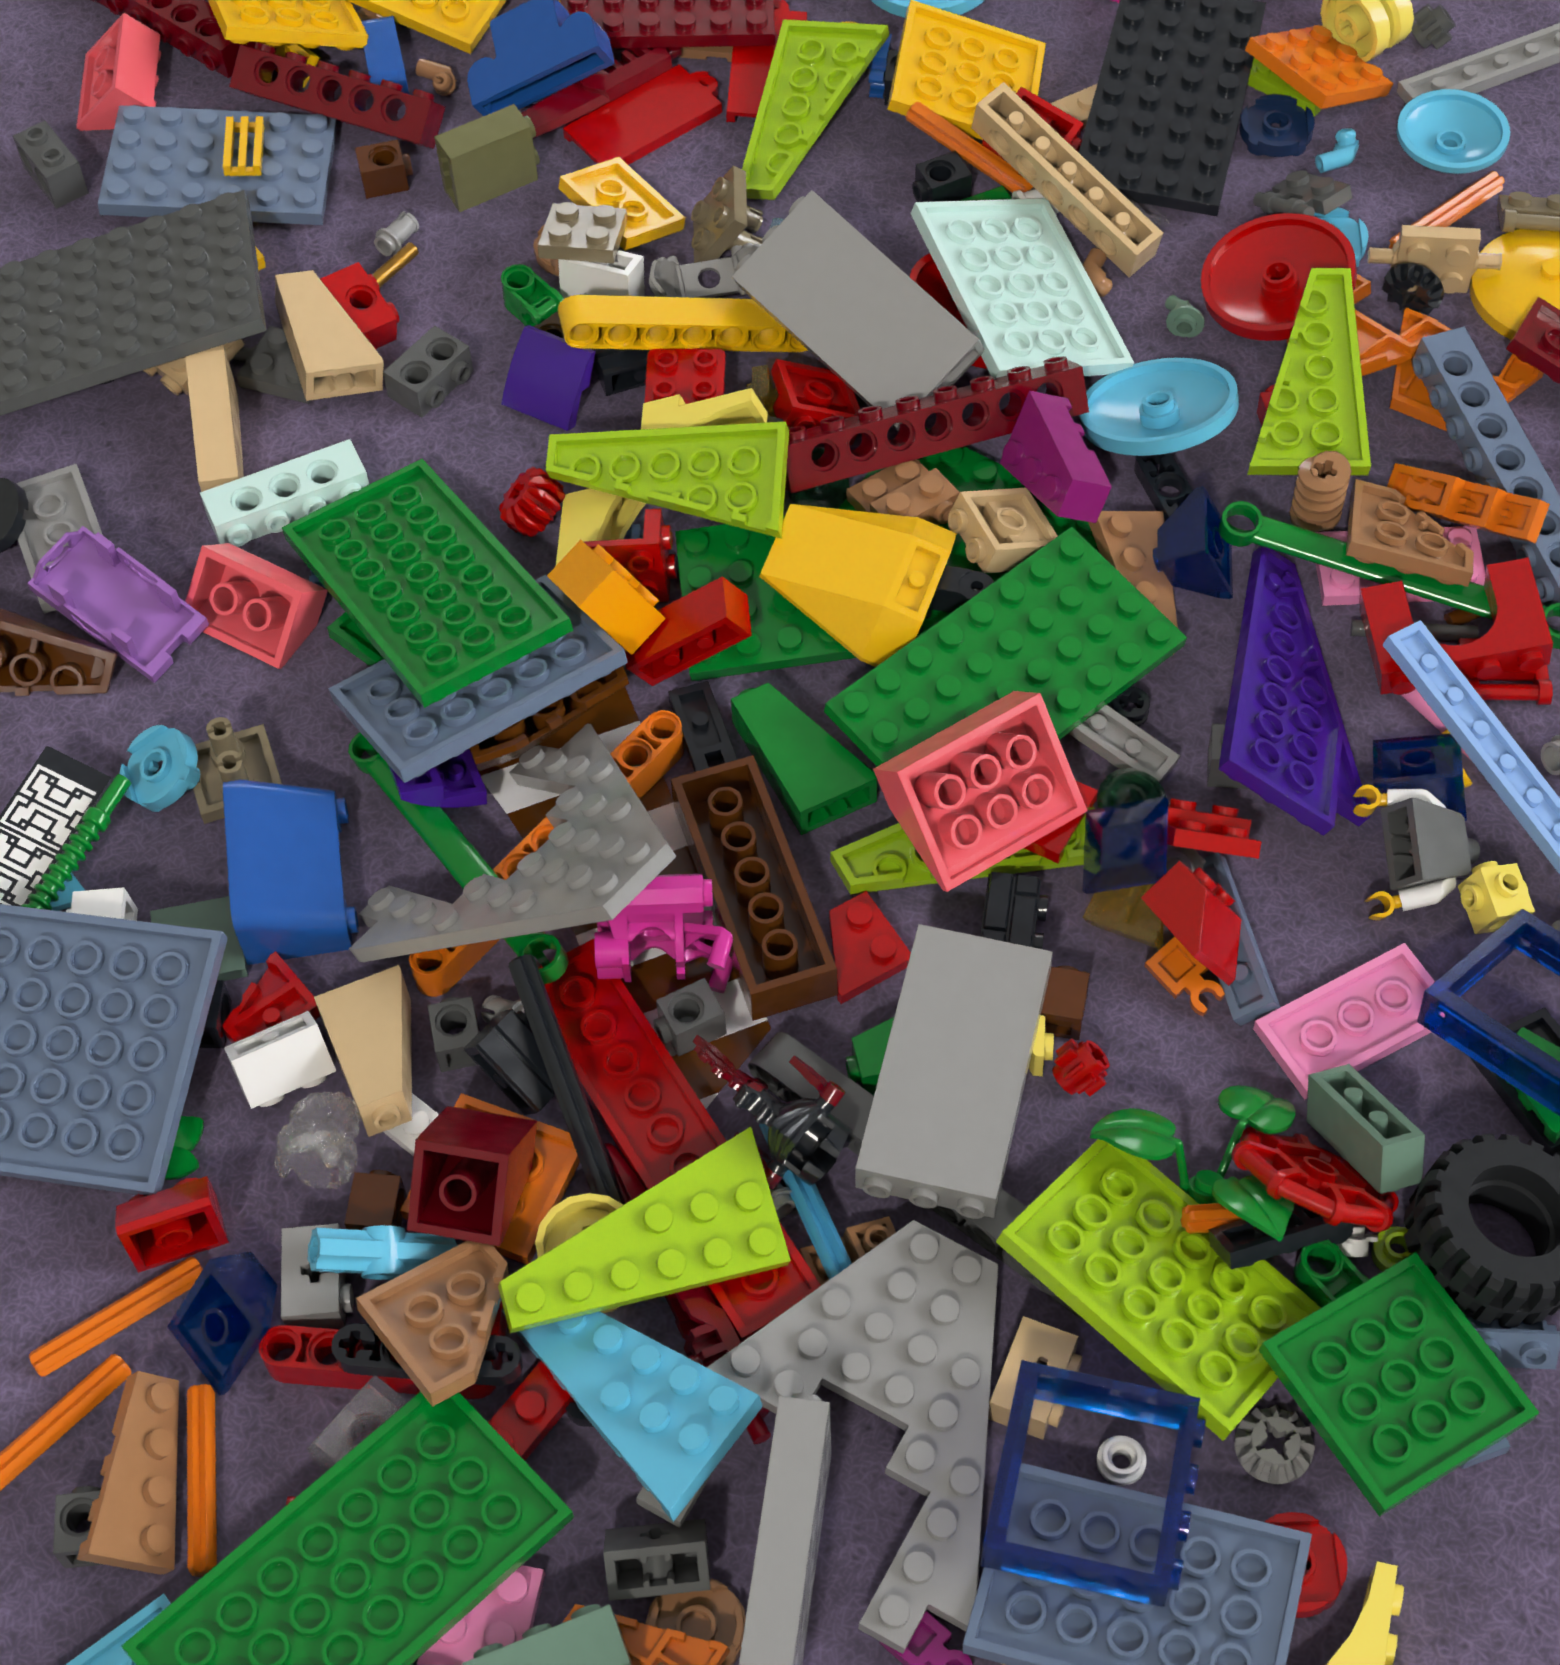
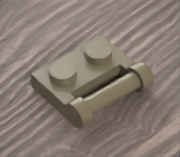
(1523, 211)

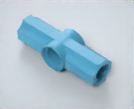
(373, 1251)

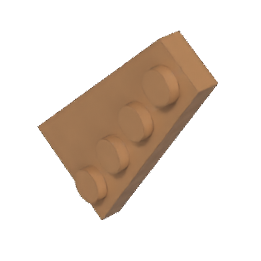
(1127, 544)
(137, 1499)

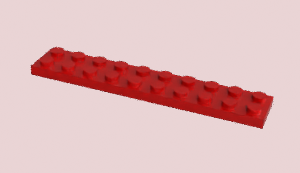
(656, 1116)

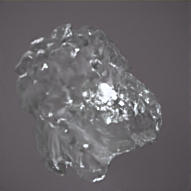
(320, 1140)

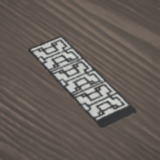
(41, 820)

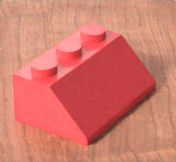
(118, 72)
(254, 603)

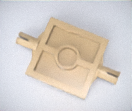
(1445, 251)

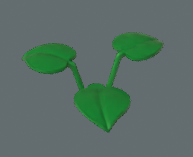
(1151, 1138)

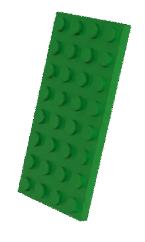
(426, 582)
(1046, 627)
(369, 1553)

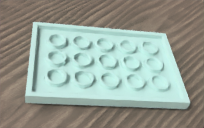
(1020, 284)

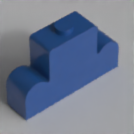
(536, 55)

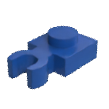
(878, 70)

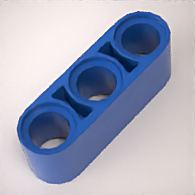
(384, 52)

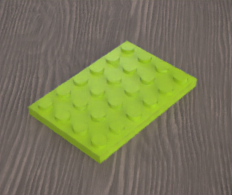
(1120, 1259)

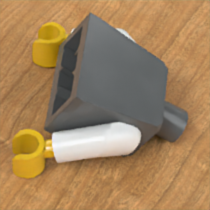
(1422, 845)

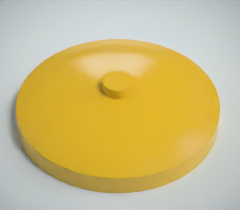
(1527, 271)

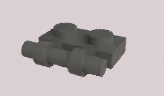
(1304, 195)

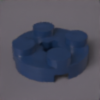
(1289, 139)

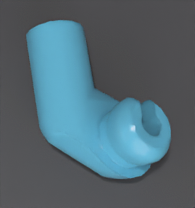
(1342, 154)

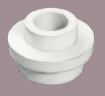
(1121, 1446)

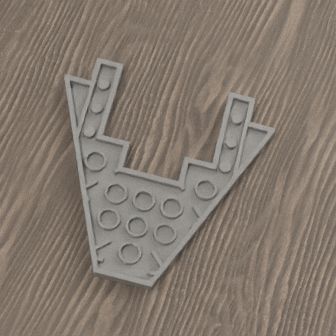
(583, 874)
(913, 1344)

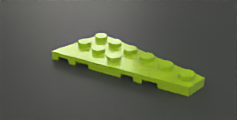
(804, 88)
(1319, 384)
(704, 471)
(892, 862)
(680, 1235)

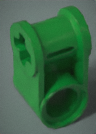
(528, 295)
(1326, 1287)

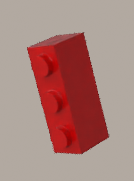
(693, 631)

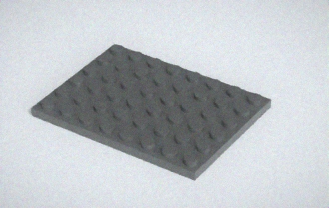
(128, 301)

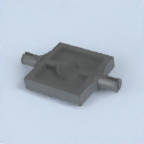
(270, 367)

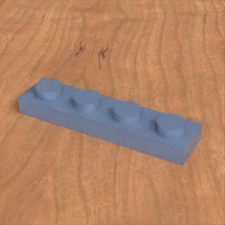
(1251, 991)

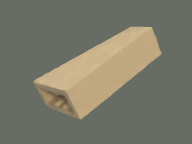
(324, 341)
(214, 418)
(373, 1045)

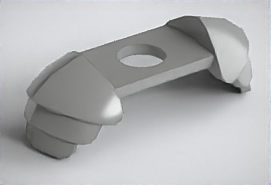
(676, 280)

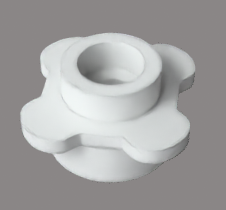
(1358, 1242)

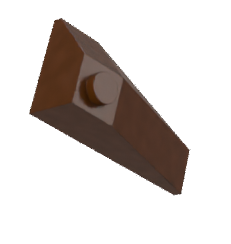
(50, 660)
(536, 728)

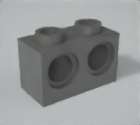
(50, 164)
(428, 371)

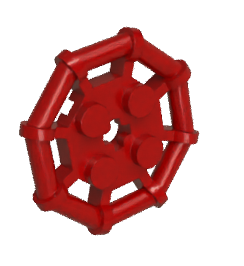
(1314, 1179)

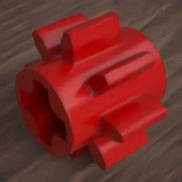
(1080, 1067)

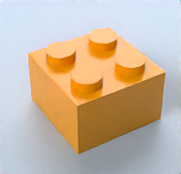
(608, 594)

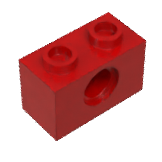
(357, 289)

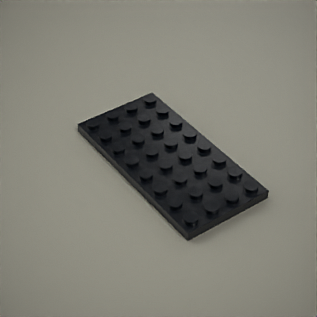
(1172, 99)

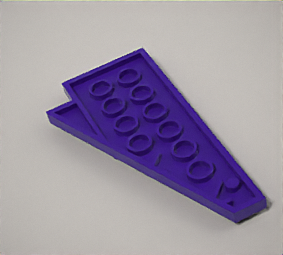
(1282, 711)

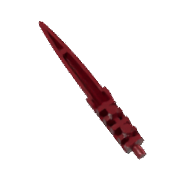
(603, 87)
(697, 1314)

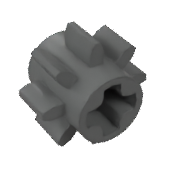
(1433, 26)

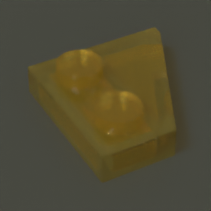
(1126, 915)

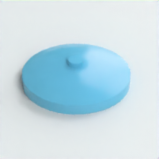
(1160, 406)

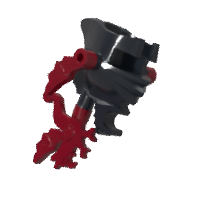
(800, 1132)

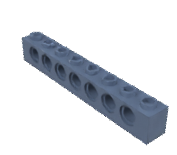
(1491, 441)

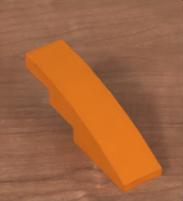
(1469, 503)

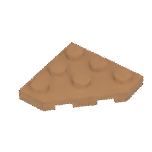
(1394, 536)
(439, 1317)

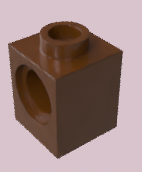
(383, 168)
(1065, 1001)
(375, 1200)

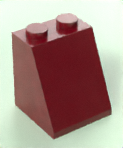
(470, 1174)

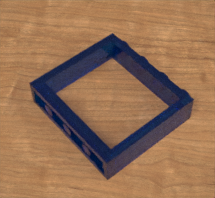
(1481, 1035)
(1117, 1400)

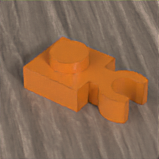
(1182, 972)

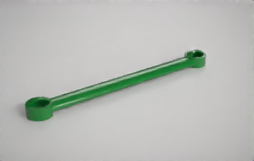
(1332, 554)
(454, 853)

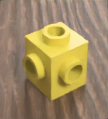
(1494, 895)

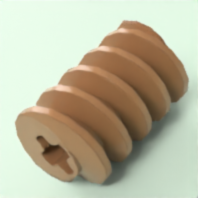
(1320, 491)

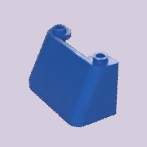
(286, 870)

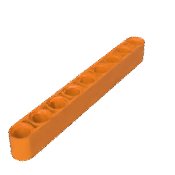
(640, 748)

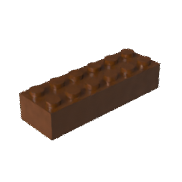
(755, 887)

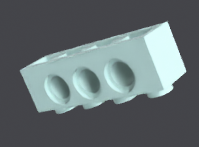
(283, 493)

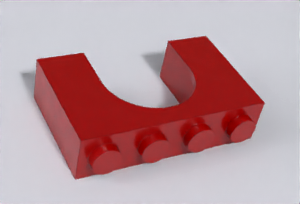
(1514, 642)

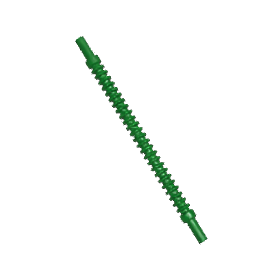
(95, 820)

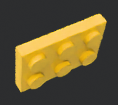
(620, 186)

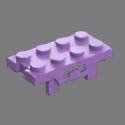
(116, 601)

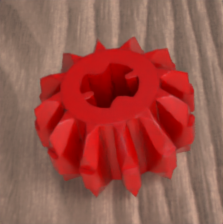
(531, 502)

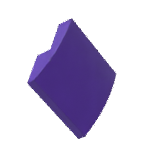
(547, 378)
(447, 785)

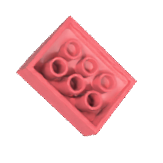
(982, 788)

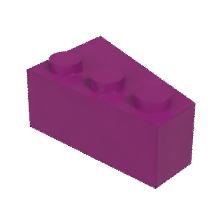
(1054, 461)

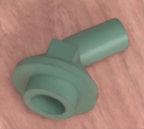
(1183, 318)

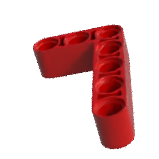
(315, 1344)

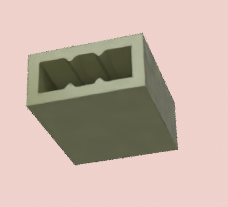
(487, 157)

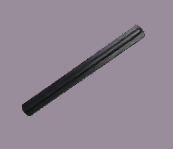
(564, 1077)

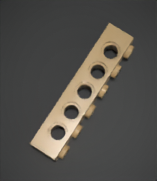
(1066, 179)

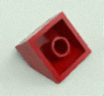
(1199, 917)
(171, 1223)

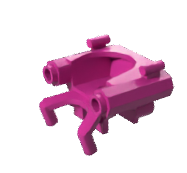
(670, 918)

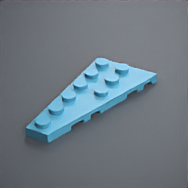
(646, 1401)

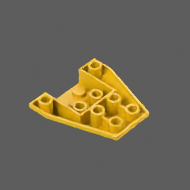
(859, 574)

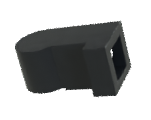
(956, 588)

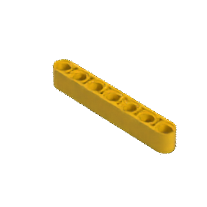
(671, 324)

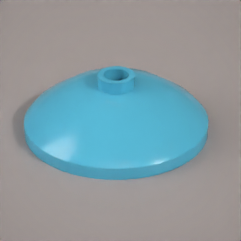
(1453, 131)

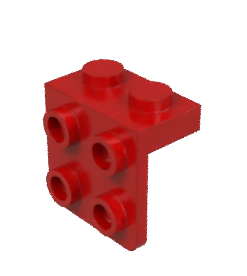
(687, 372)
(648, 556)

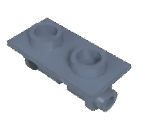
(1522, 1346)

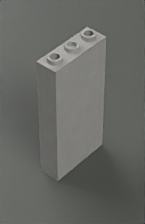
(855, 307)
(954, 1072)
(788, 1533)

